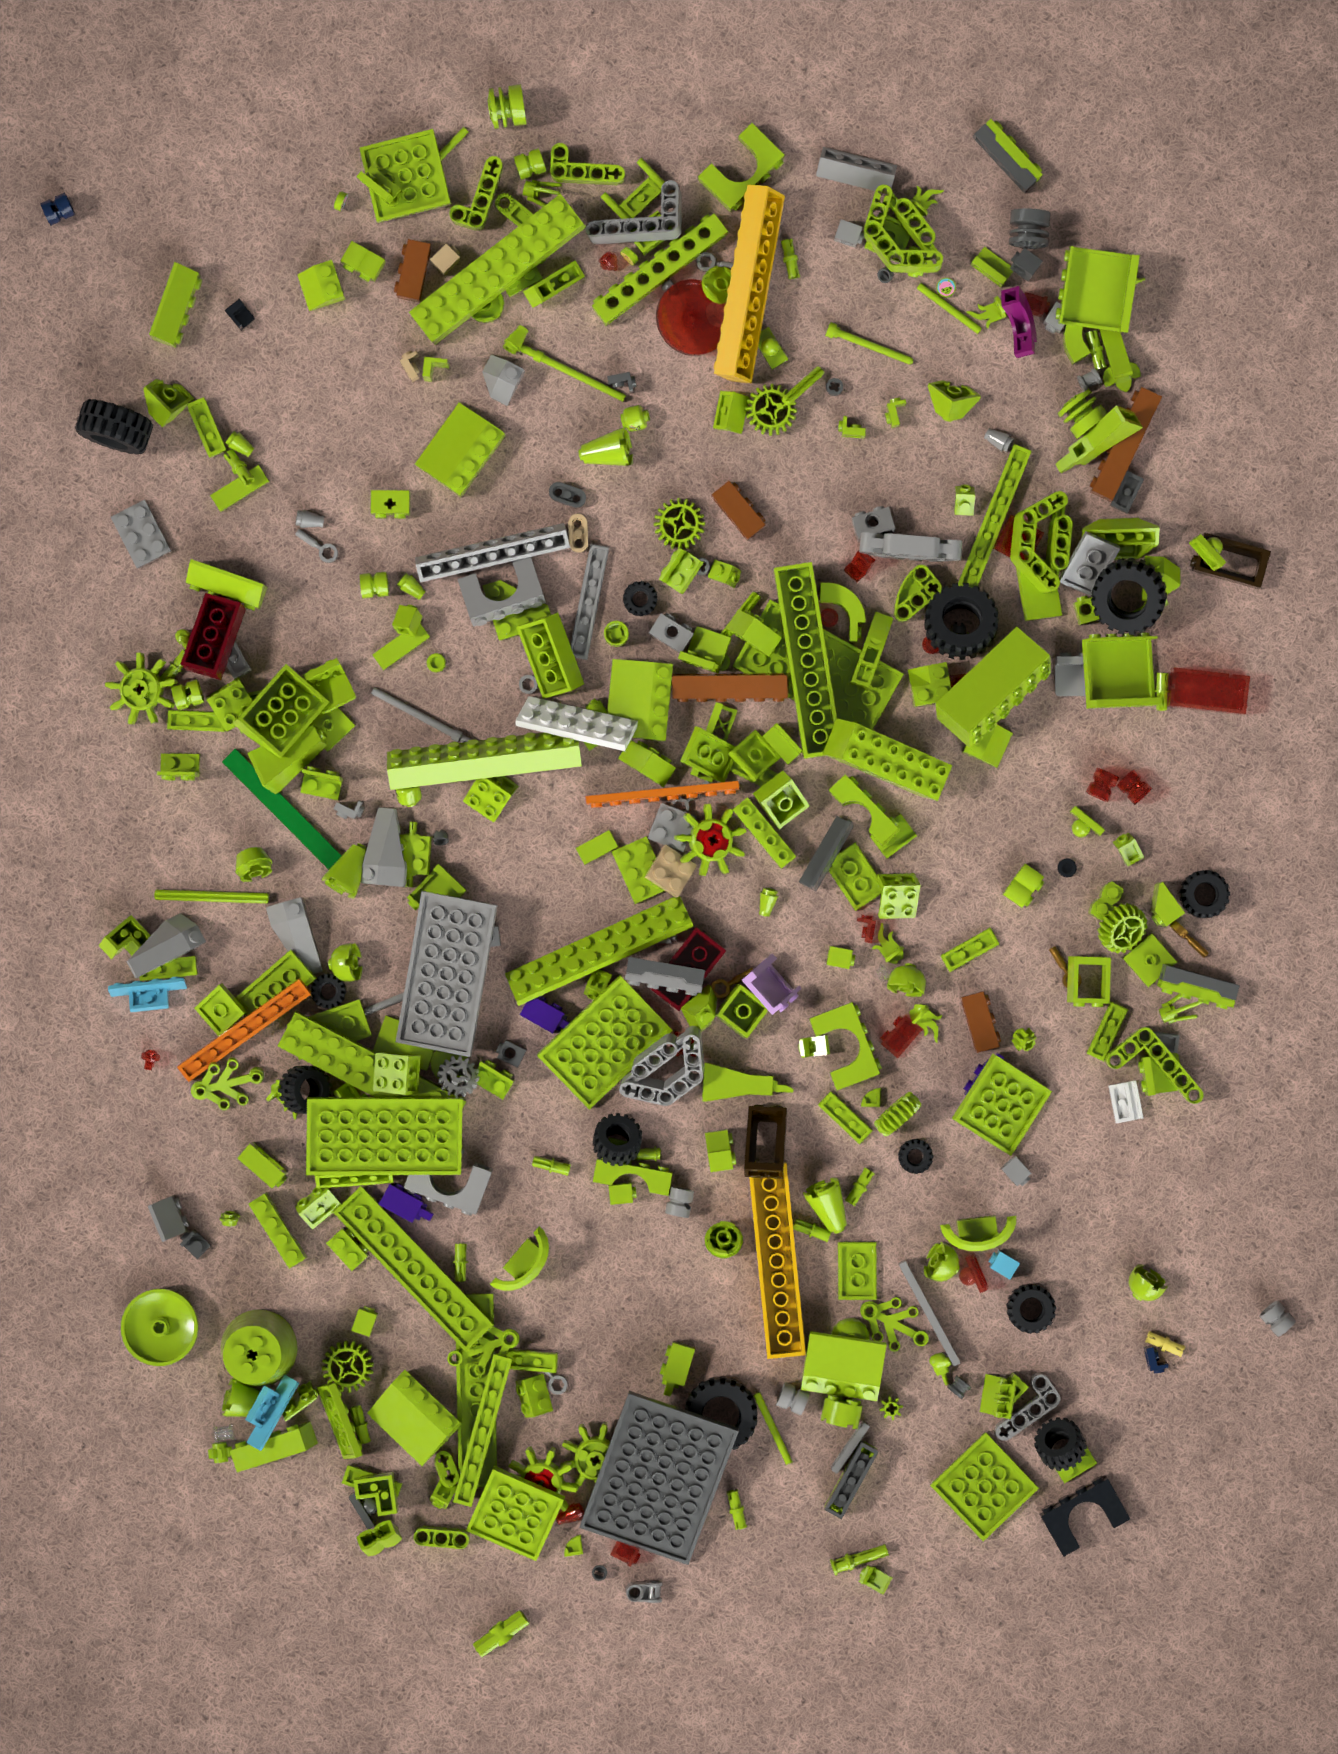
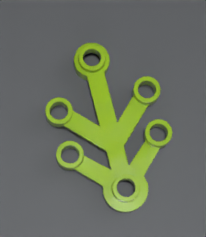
(225, 1084)
(891, 1322)
(487, 1346)

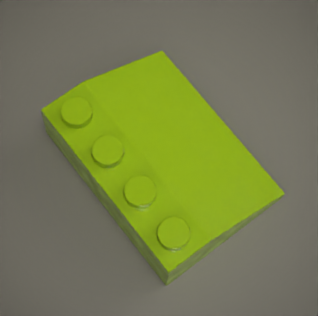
(460, 449)
(641, 694)
(281, 711)
(843, 1366)
(413, 1418)

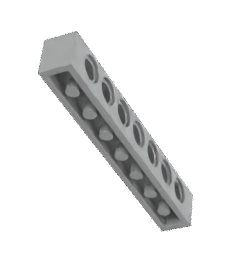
(492, 552)

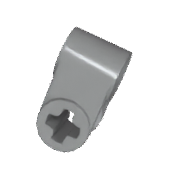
(646, 1591)

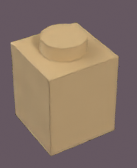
(445, 259)

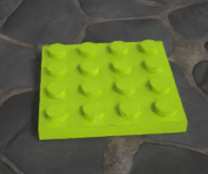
(415, 168)
(1001, 1104)
(984, 1486)
(515, 1513)

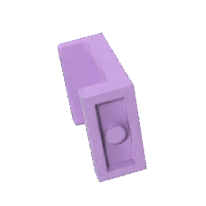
(770, 986)

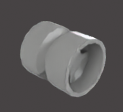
(679, 1202)
(1277, 1318)
(791, 1398)

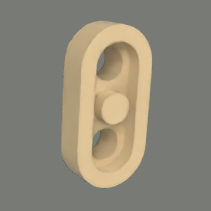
(578, 533)

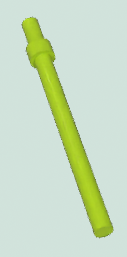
(539, 356)

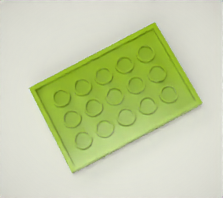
(603, 1042)

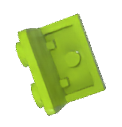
(331, 683)
(1154, 1079)

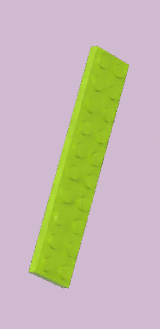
(598, 950)
(413, 1268)
(470, 1391)

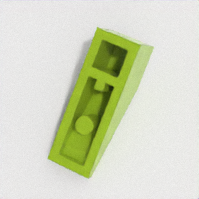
(553, 284)

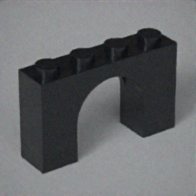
(1057, 1516)

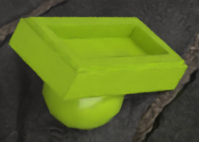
(771, 349)
(1209, 550)
(1084, 824)

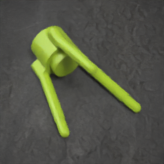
(533, 189)
(1169, 1012)

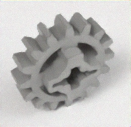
(458, 1085)

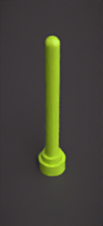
(834, 331)

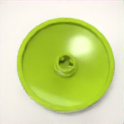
(159, 1327)

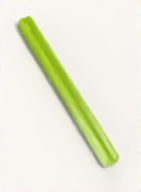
(211, 896)

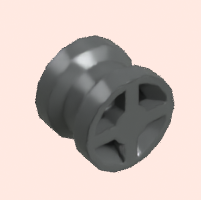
(959, 1387)

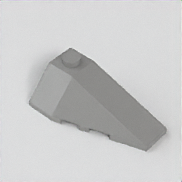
(384, 856)
(294, 930)
(171, 940)

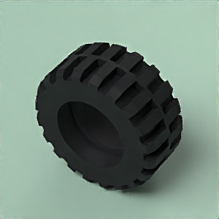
(114, 426)
(965, 598)
(1117, 618)
(736, 1392)

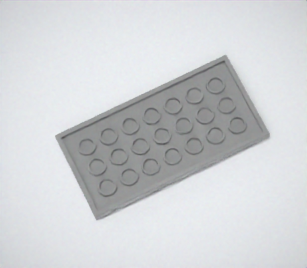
(446, 973)

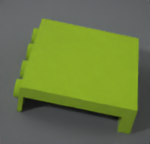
(1097, 289)
(1119, 671)

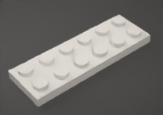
(576, 723)

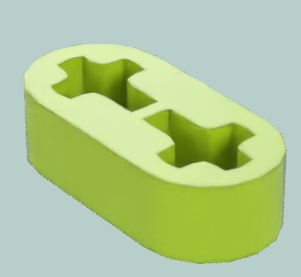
(450, 1467)

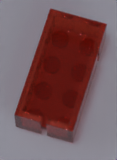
(1208, 691)

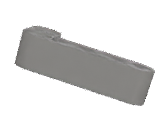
(1024, 1410)

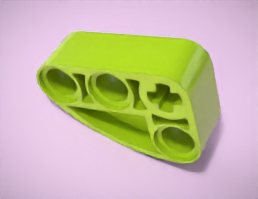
(914, 587)

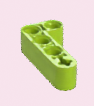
(587, 168)
(481, 193)

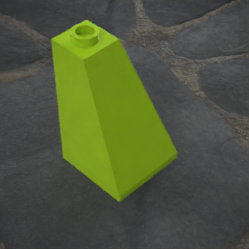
(278, 772)

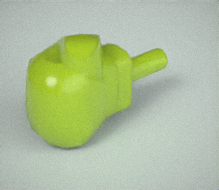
(182, 637)
(940, 1364)

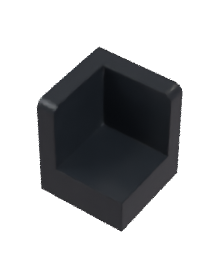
(239, 314)

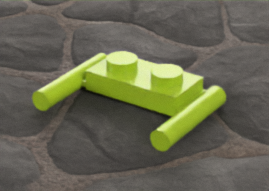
(641, 197)

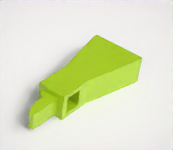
(1106, 433)
(728, 1083)

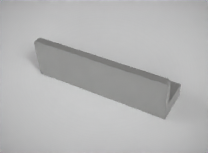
(855, 169)

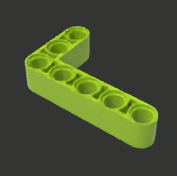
(1159, 1060)

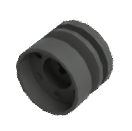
(1029, 228)

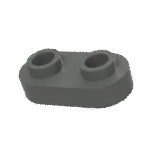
(567, 495)

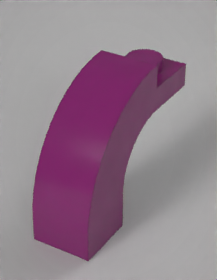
(1022, 321)

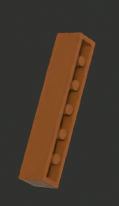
(1120, 455)
(730, 686)

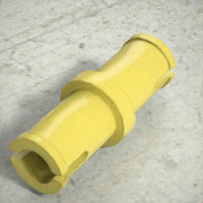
(1165, 1344)

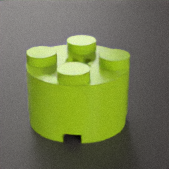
(841, 1412)

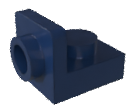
(1151, 1358)

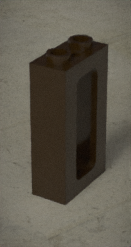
(1261, 555)
(758, 1114)

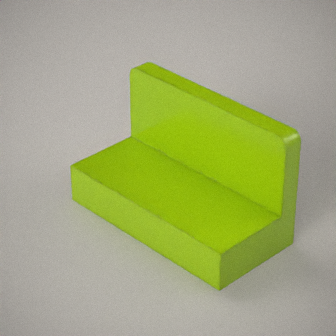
(992, 267)
(429, 364)
(730, 412)
(782, 743)

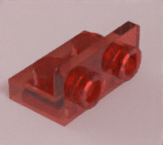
(900, 1036)

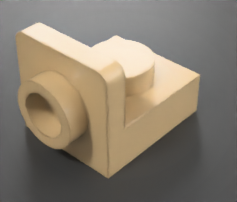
(411, 369)

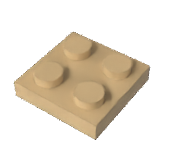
(669, 871)

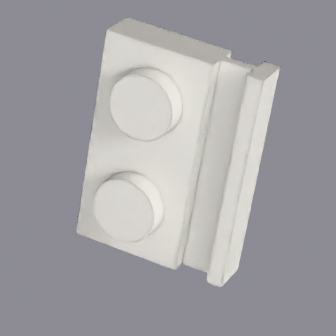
(1125, 1101)

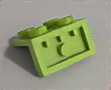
(706, 650)
(229, 702)
(179, 765)
(321, 784)
(490, 796)
(898, 895)
(396, 1073)
(493, 1079)

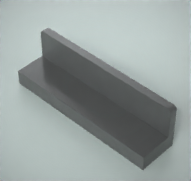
(826, 853)

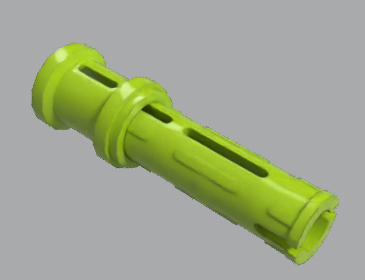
(850, 1561)

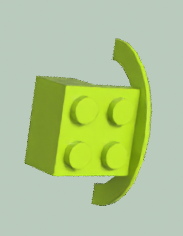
(978, 1233)
(525, 1263)

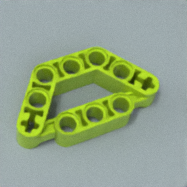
(905, 218)
(1048, 572)

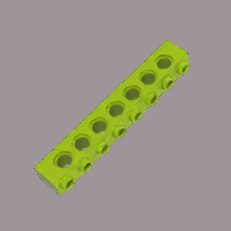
(609, 314)

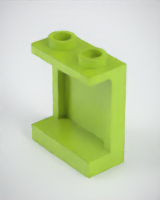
(438, 882)

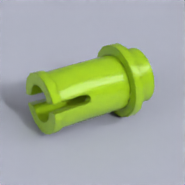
(649, 1154)

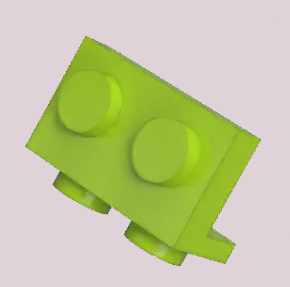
(534, 1396)

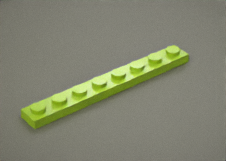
(995, 516)
(482, 1430)

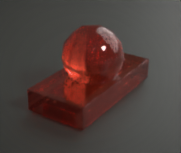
(973, 1274)

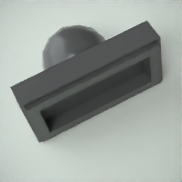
(365, 1509)

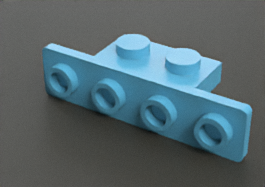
(148, 995)
(268, 1410)

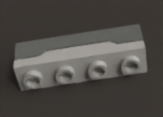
(664, 974)

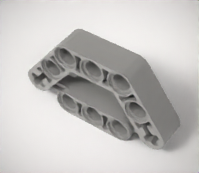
(910, 546)
(639, 1078)

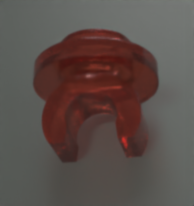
(150, 1058)

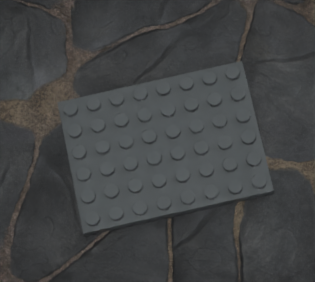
(659, 1477)

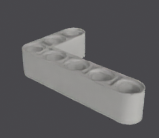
(643, 224)

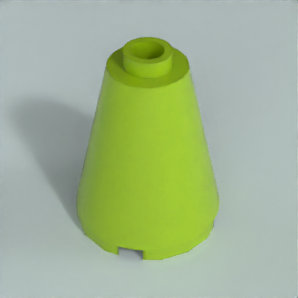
(608, 449)
(347, 871)
(828, 1204)
(239, 1399)

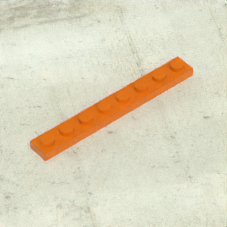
(670, 793)
(244, 1029)

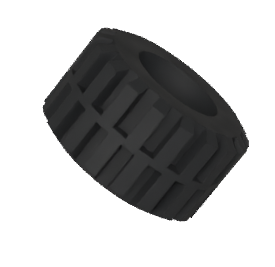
(1221, 894)
(292, 1084)
(617, 1153)
(1046, 1316)
(1055, 1431)

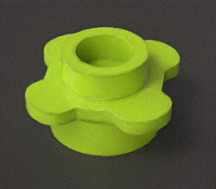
(229, 1218)

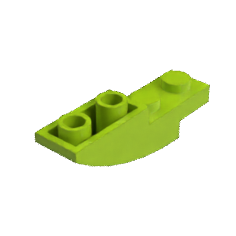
(872, 650)

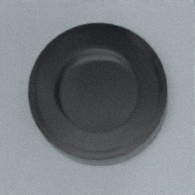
(1066, 867)

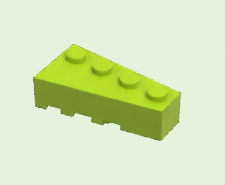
(278, 1446)

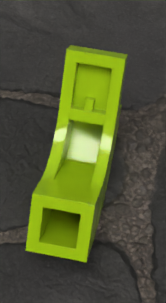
(1074, 344)
(842, 596)

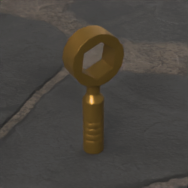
(1183, 933)
(1061, 963)
(735, 980)

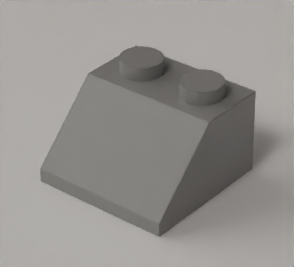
(168, 1217)

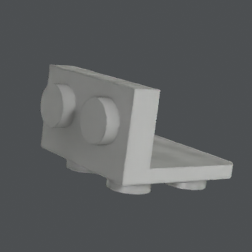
(1069, 675)

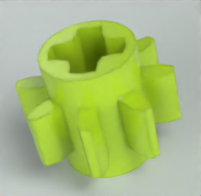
(1024, 1039)
(895, 1410)
(219, 1452)

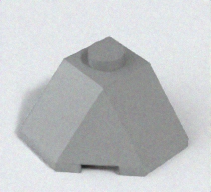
(502, 378)

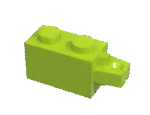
(677, 1366)

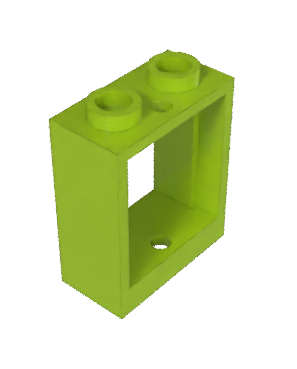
(1072, 983)
(263, 1165)

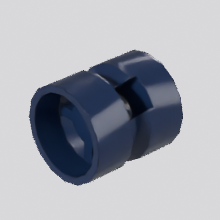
(64, 206)

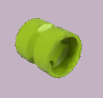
(529, 164)
(374, 585)
(616, 634)
(181, 697)

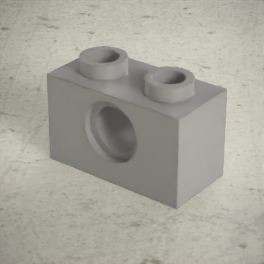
(881, 515)
(660, 629)

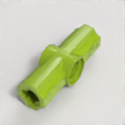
(501, 1633)

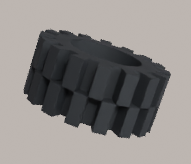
(628, 598)
(317, 995)
(915, 1144)

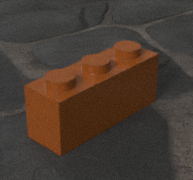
(413, 270)
(739, 510)
(980, 1021)

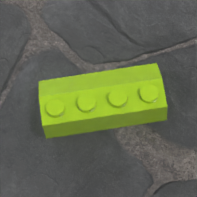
(175, 305)
(225, 584)
(550, 655)

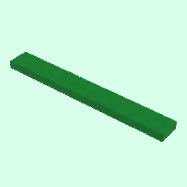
(282, 810)

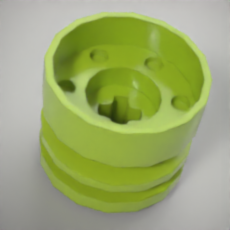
(507, 106)
(1082, 413)

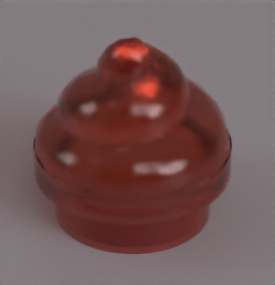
(609, 261)

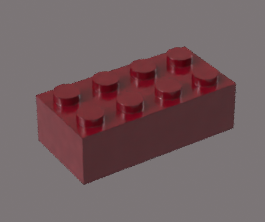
(213, 636)
(696, 952)

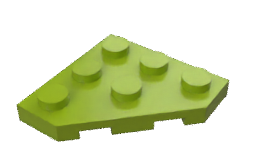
(508, 625)

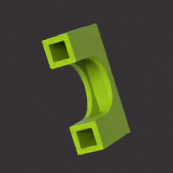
(732, 193)
(847, 1018)

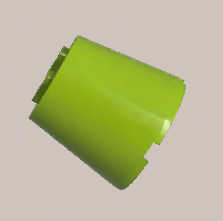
(267, 1335)

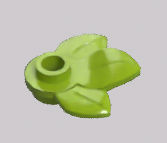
(1122, 383)

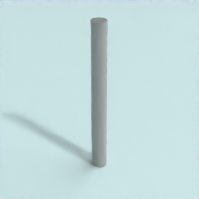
(384, 1004)

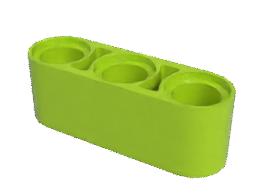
(432, 1540)

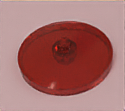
(689, 319)

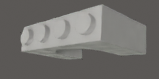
(484, 610)
(466, 1199)

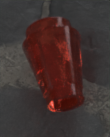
(572, 1514)

